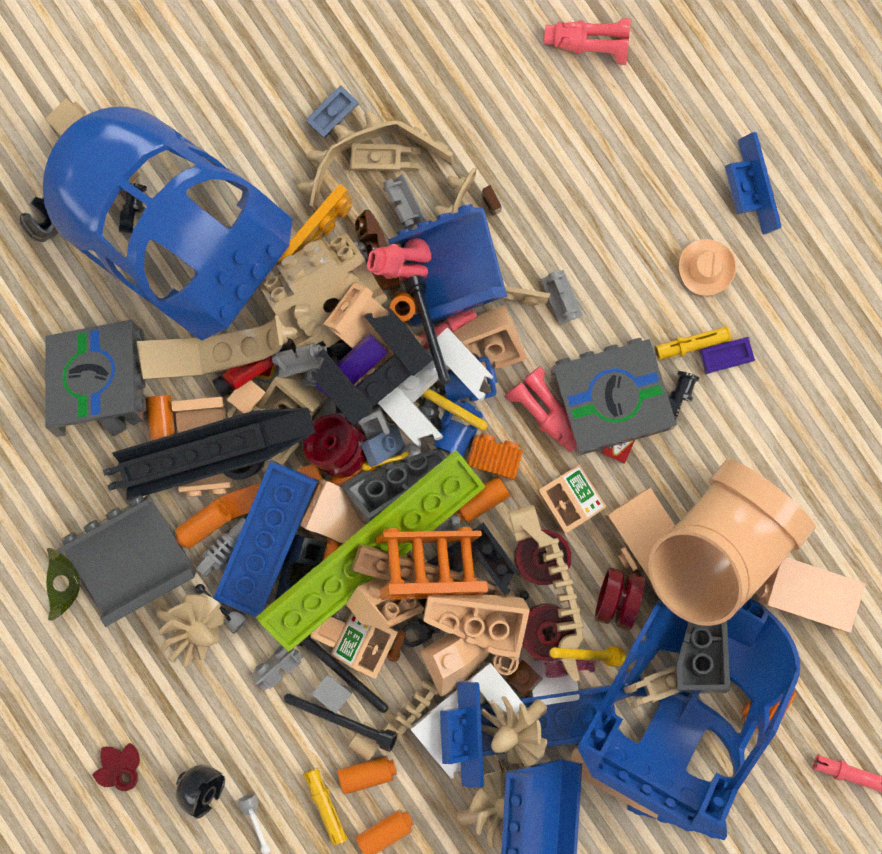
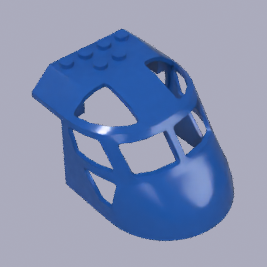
(229, 263)
(654, 770)

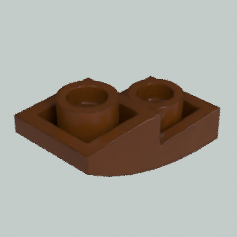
(370, 231)

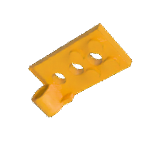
(321, 222)

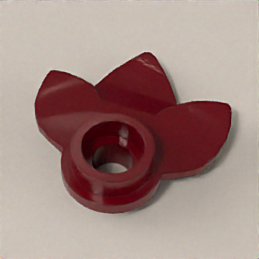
(115, 764)

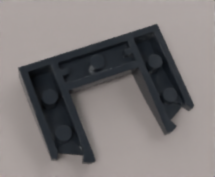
(407, 360)
(489, 554)

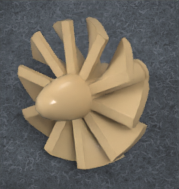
(193, 624)
(517, 733)
(487, 807)

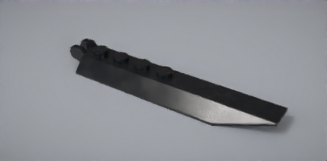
(209, 450)

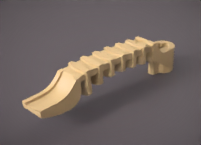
(525, 526)
(367, 747)

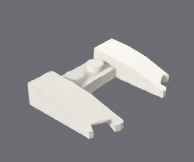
(400, 402)
(491, 688)

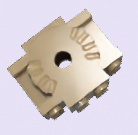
(313, 286)

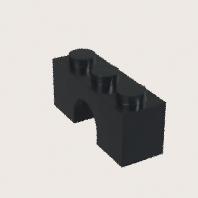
(300, 560)

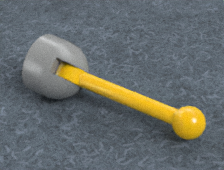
(408, 451)

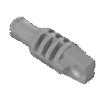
(220, 550)

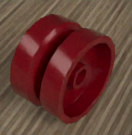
(335, 446)
(529, 564)
(619, 598)
(534, 640)

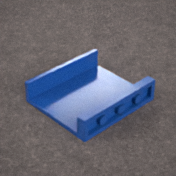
(461, 265)
(542, 808)

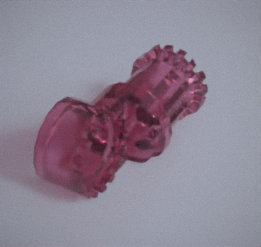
(557, 669)

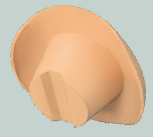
(707, 267)

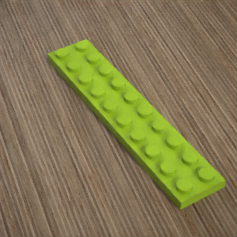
(333, 580)

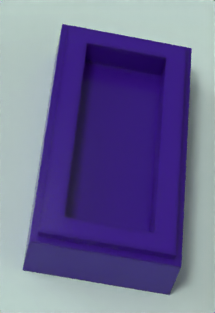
(727, 355)

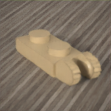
(382, 157)
(656, 686)

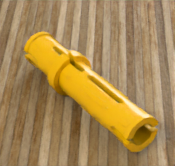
(682, 346)
(321, 797)

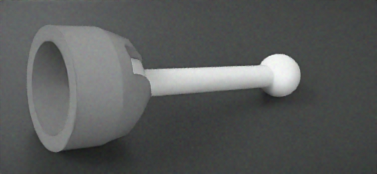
(248, 805)

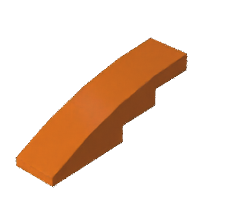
(240, 501)

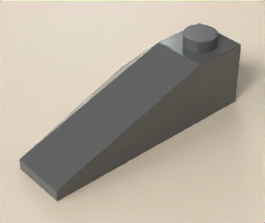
(376, 490)
(704, 660)

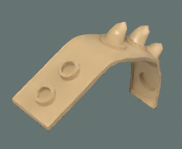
(372, 130)
(461, 185)
(214, 354)

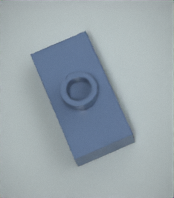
(332, 111)
(382, 446)

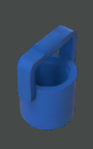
(458, 390)
(456, 435)

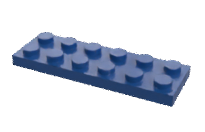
(265, 539)
(562, 722)

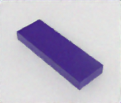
(360, 359)

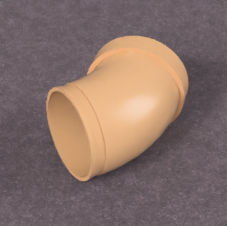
(726, 545)

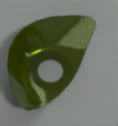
(61, 600)

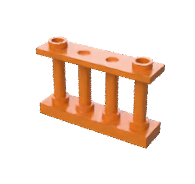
(421, 587)

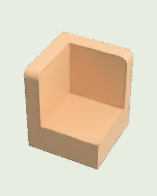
(246, 396)
(329, 631)

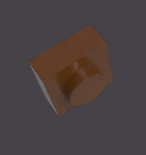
(524, 678)

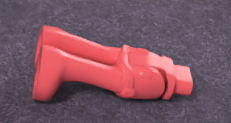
(573, 37)
(390, 259)
(554, 423)

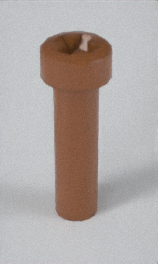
(394, 653)

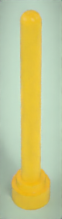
(455, 409)
(612, 655)

